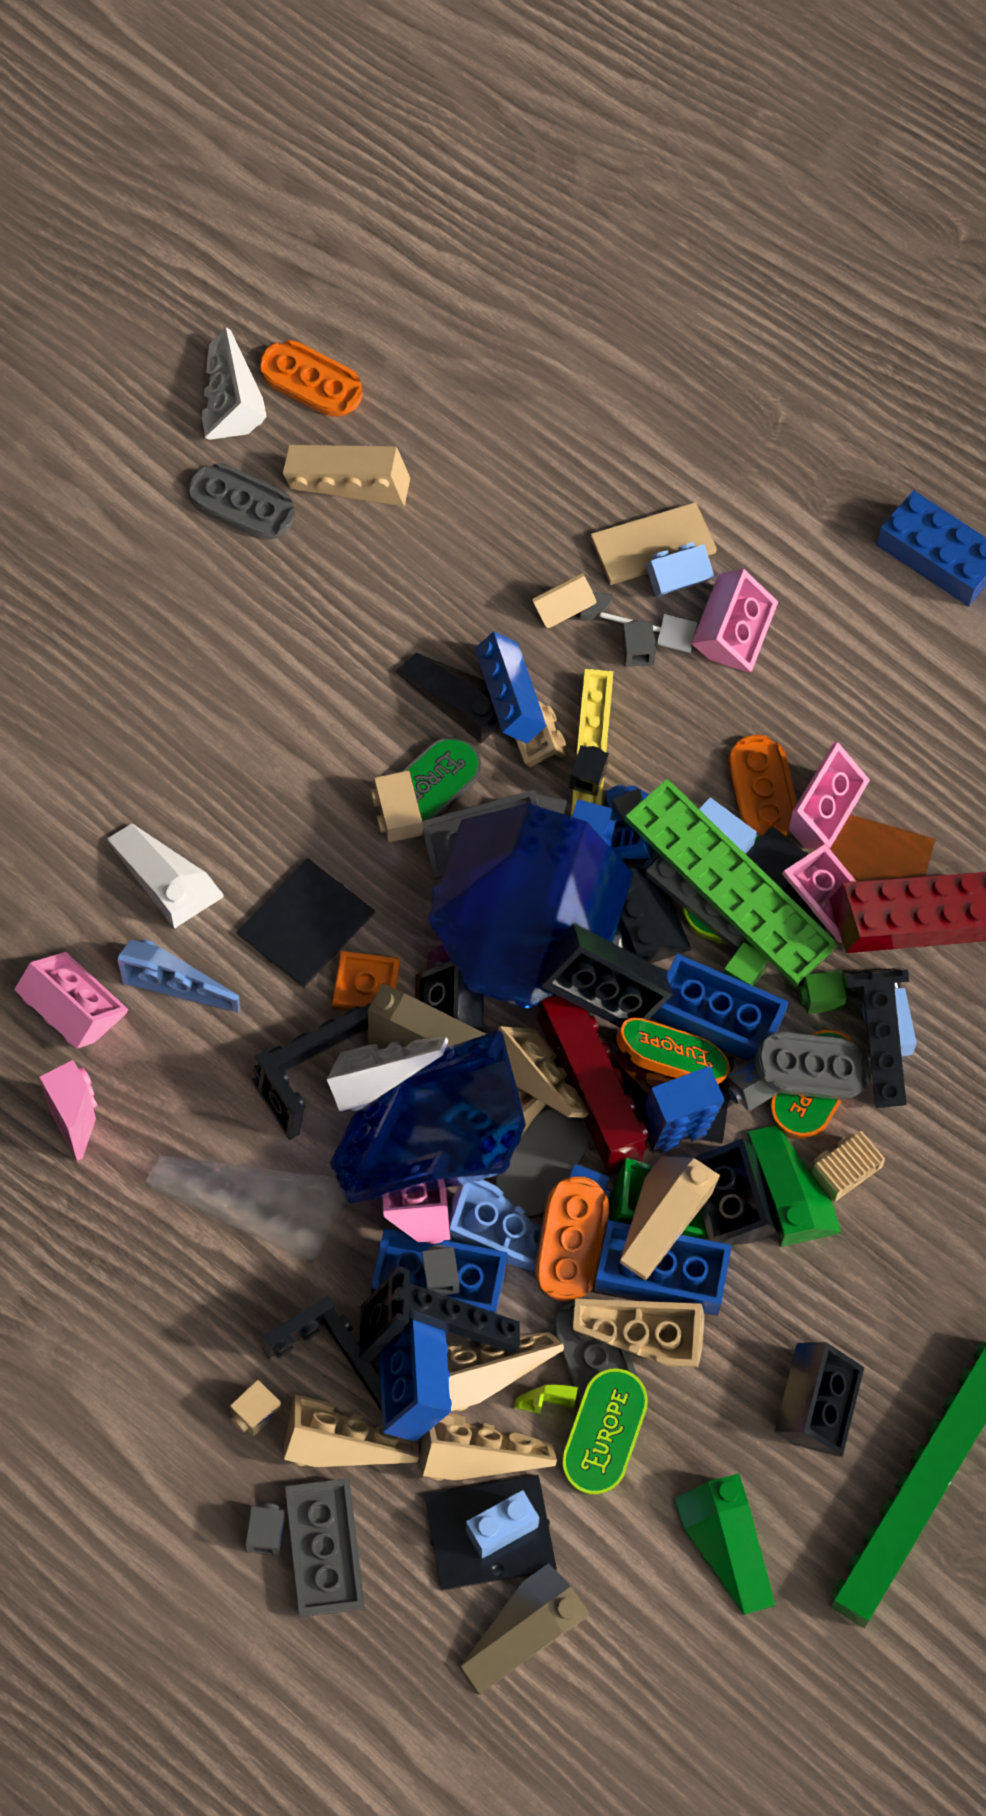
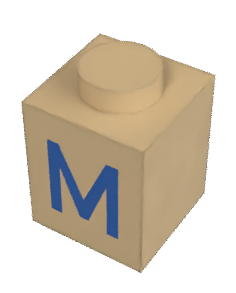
(254, 1409)

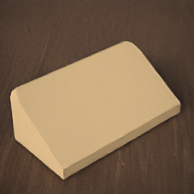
(564, 601)

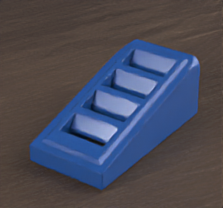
(641, 850)

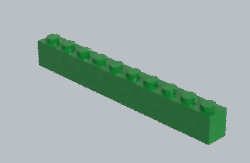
(917, 1498)

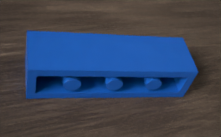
(510, 687)

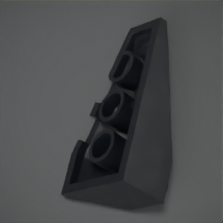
(454, 693)

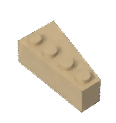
(349, 472)

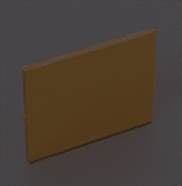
(881, 851)

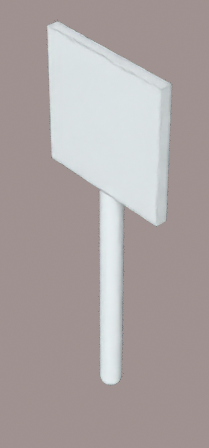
(673, 633)

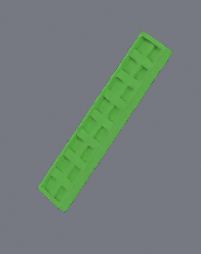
(731, 882)

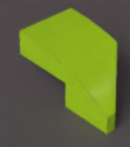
(553, 1394)

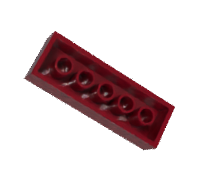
(911, 912)
(589, 1071)

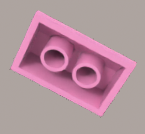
(735, 621)
(828, 799)
(816, 881)
(69, 999)
(71, 1104)
(420, 1215)

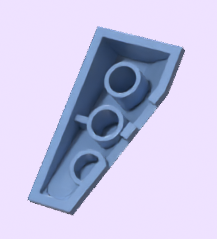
(157, 970)
(488, 1220)

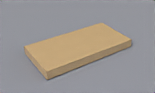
(630, 546)

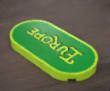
(605, 1431)

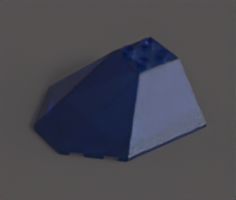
(515, 889)
(436, 1127)

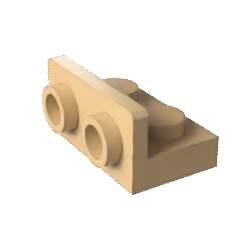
(546, 743)

